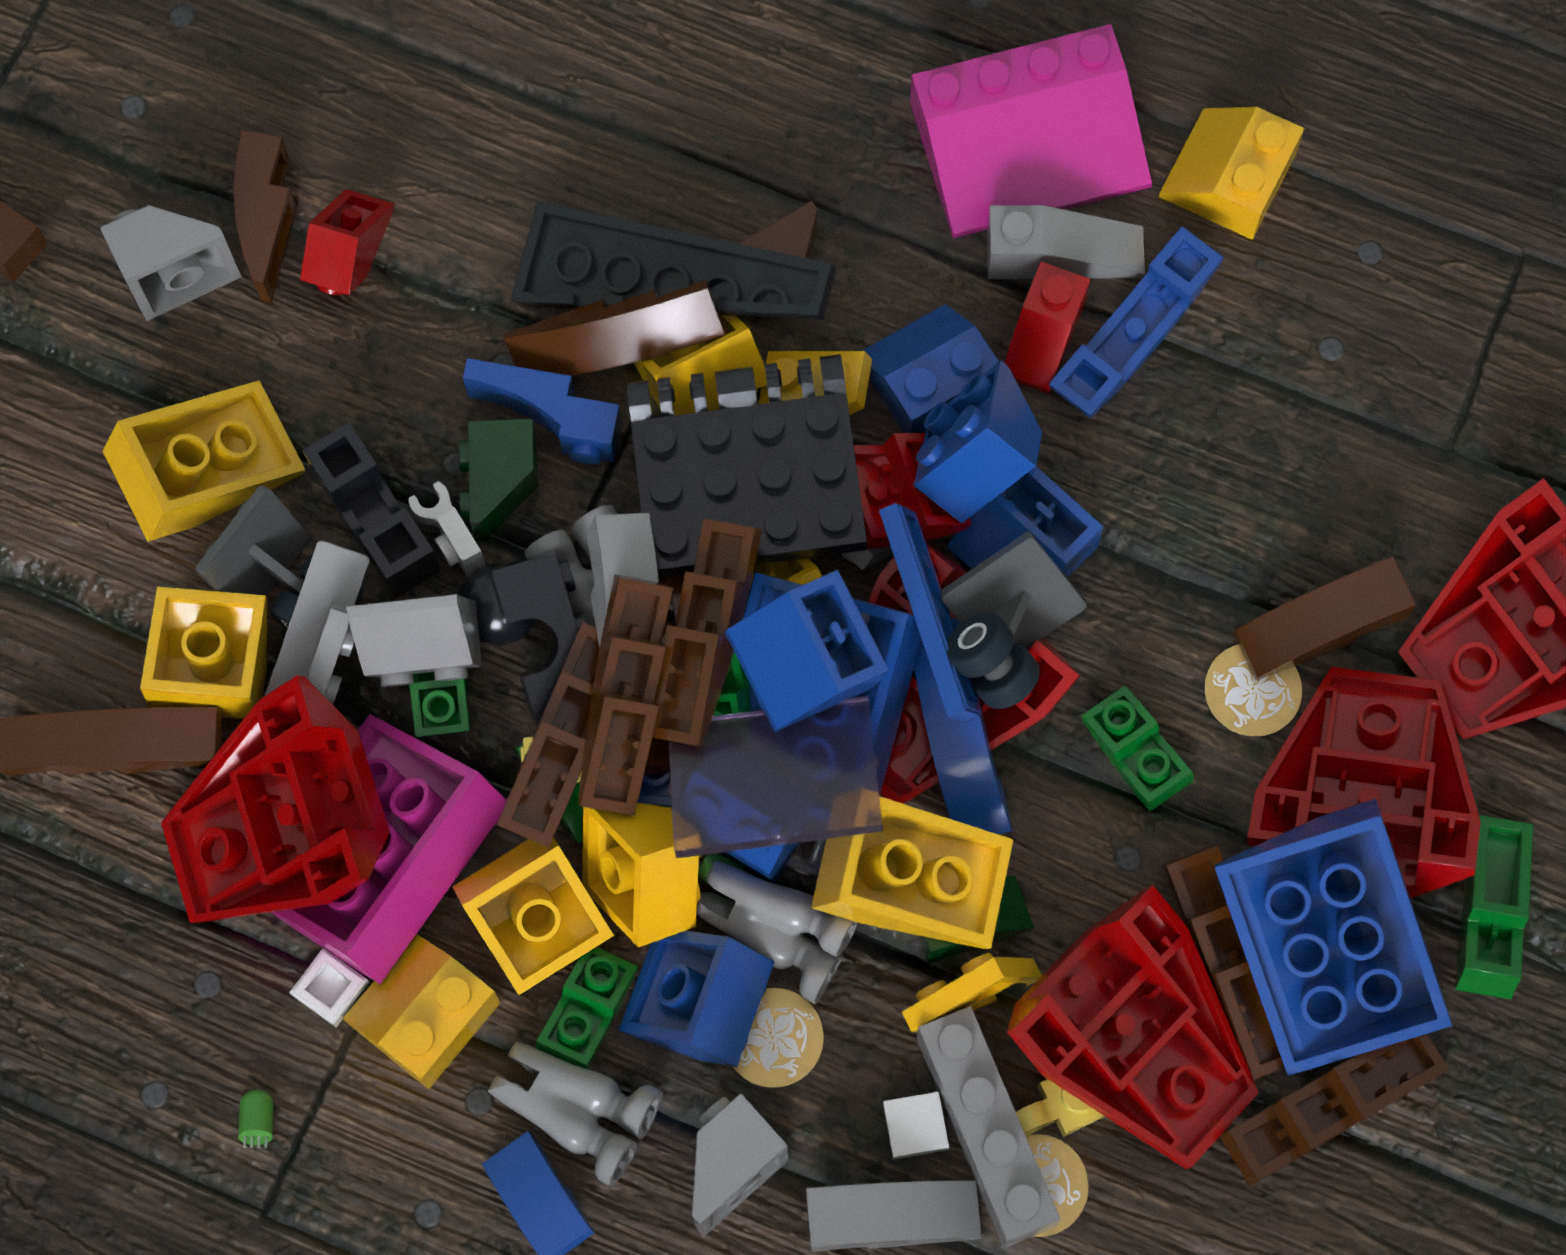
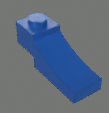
(585, 427)

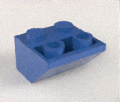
(977, 444)
(1035, 507)
(807, 651)

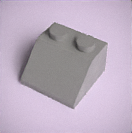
(168, 257)
(416, 638)
(733, 1159)

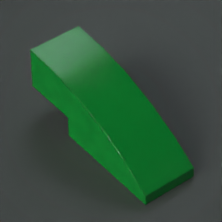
(1496, 910)

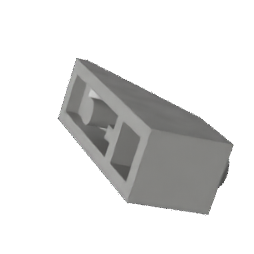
(1066, 239)

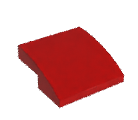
(888, 478)

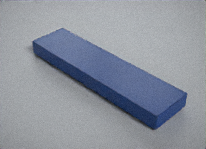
(929, 610)

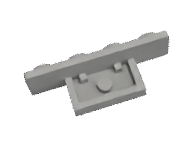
(320, 620)

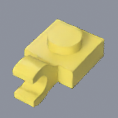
(1056, 1107)

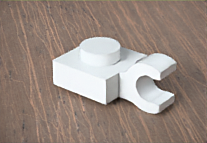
(455, 540)

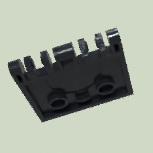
(749, 465)

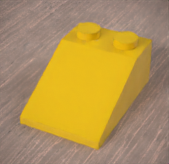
(200, 458)
(917, 876)

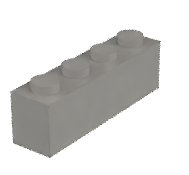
(987, 1127)

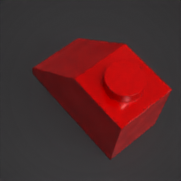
(344, 242)
(1046, 326)

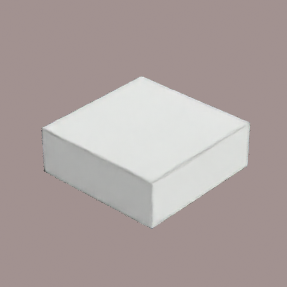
(329, 987)
(915, 1125)

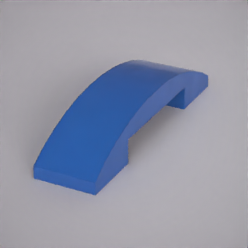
(1138, 324)
(961, 759)

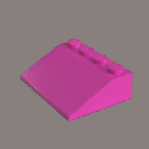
(1031, 128)
(435, 822)

